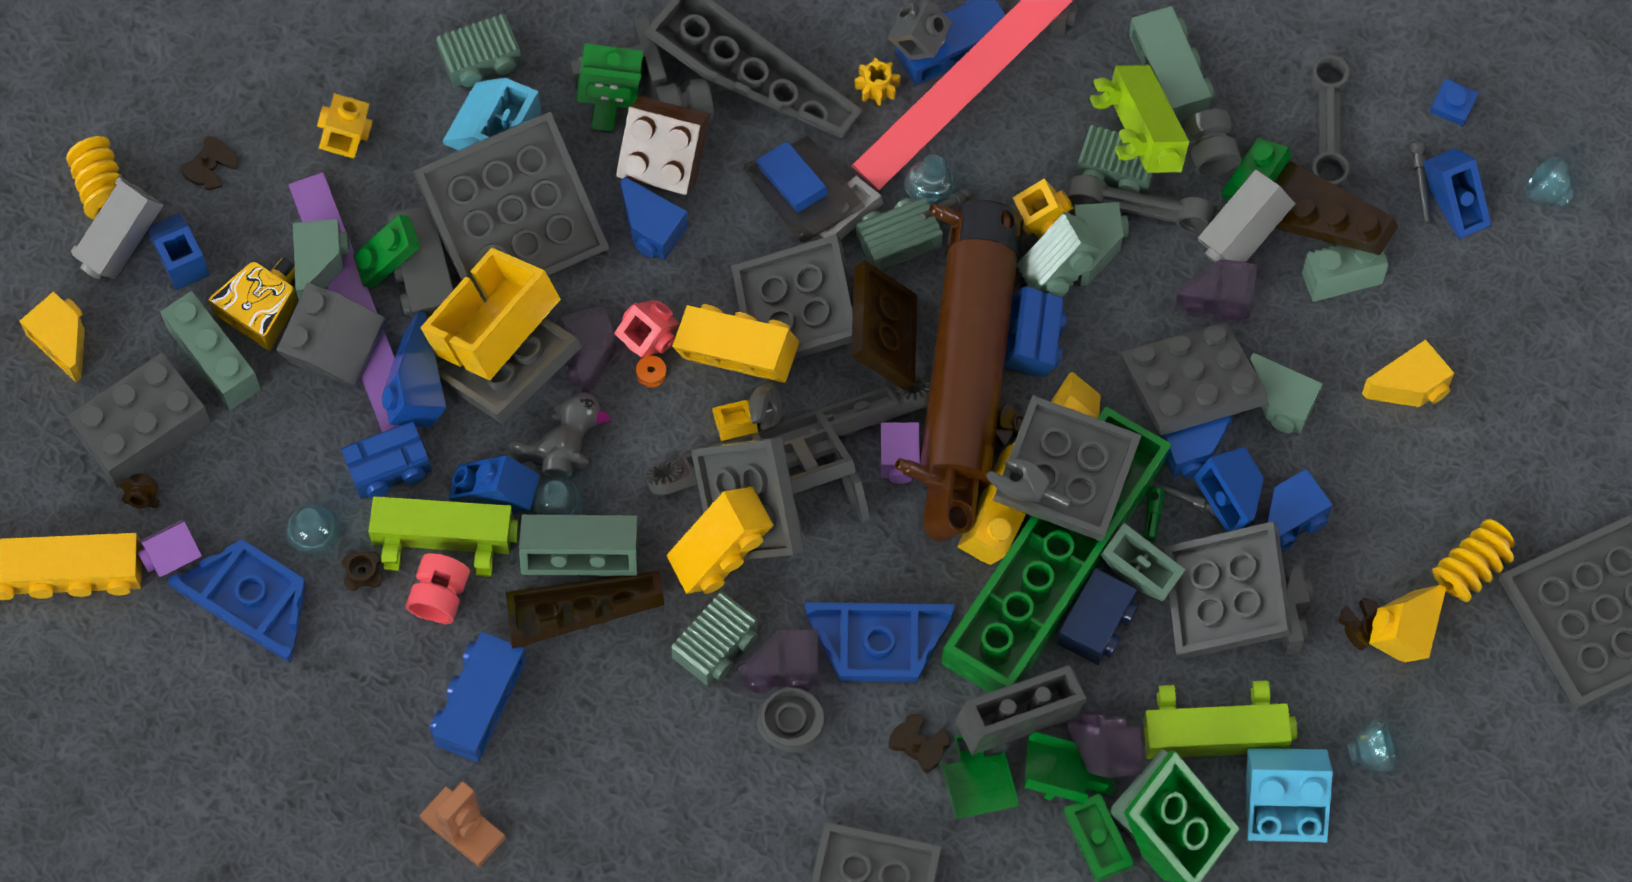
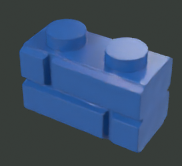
(1034, 332)
(387, 460)

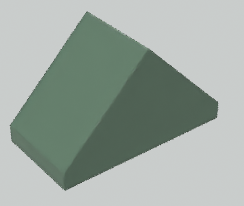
(1141, 563)

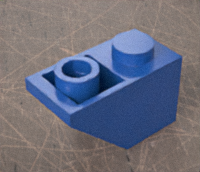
(178, 251)
(495, 482)
(1298, 507)

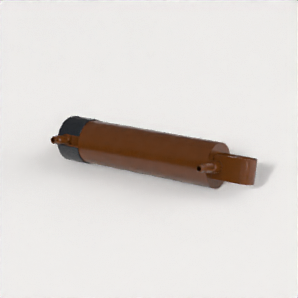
(967, 362)

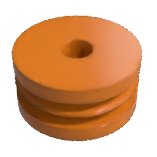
(647, 378)

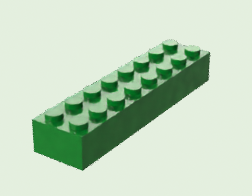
(1042, 581)

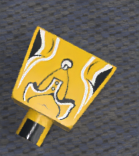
(257, 301)

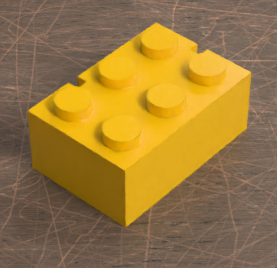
(490, 332)

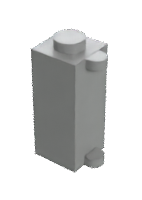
(1246, 220)
(116, 230)

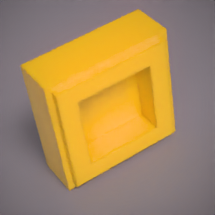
(734, 420)

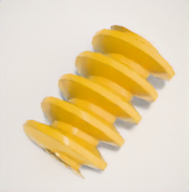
(93, 172)
(1474, 559)

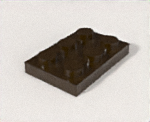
(884, 325)

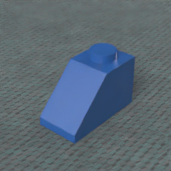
(1458, 191)
(652, 220)
(1195, 446)
(1231, 487)

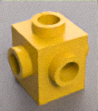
(347, 118)
(1041, 207)

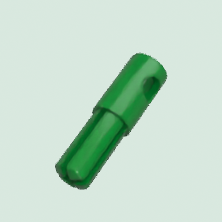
(1153, 513)

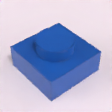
(1454, 102)

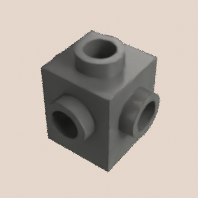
(920, 29)

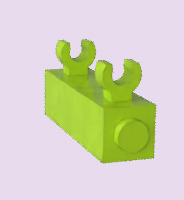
(1146, 116)
(442, 527)
(1217, 729)

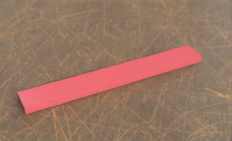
(956, 89)

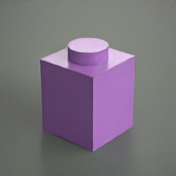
(897, 442)
(169, 549)

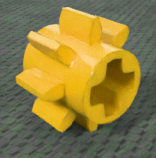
(877, 81)

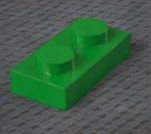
(1264, 157)
(386, 251)
(1098, 838)

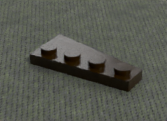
(1332, 213)
(568, 607)

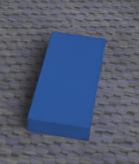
(792, 177)

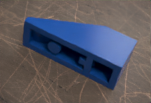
(414, 382)

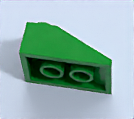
(1178, 823)

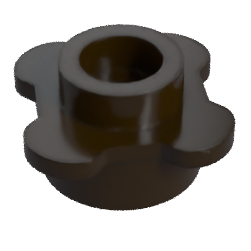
(140, 491)
(356, 561)

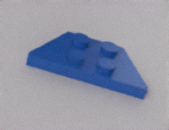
(249, 595)
(879, 638)

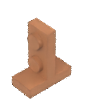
(460, 823)

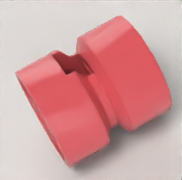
(438, 585)

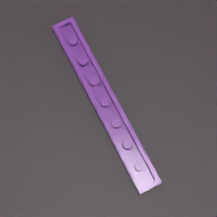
(316, 203)

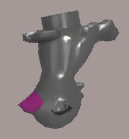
(562, 447)

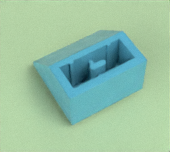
(490, 110)
(1288, 794)

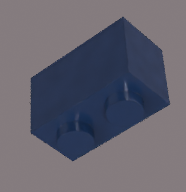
(1097, 617)

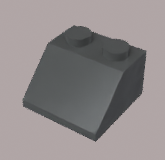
(331, 335)

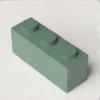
(1163, 45)
(210, 350)
(579, 545)

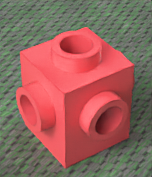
(647, 328)

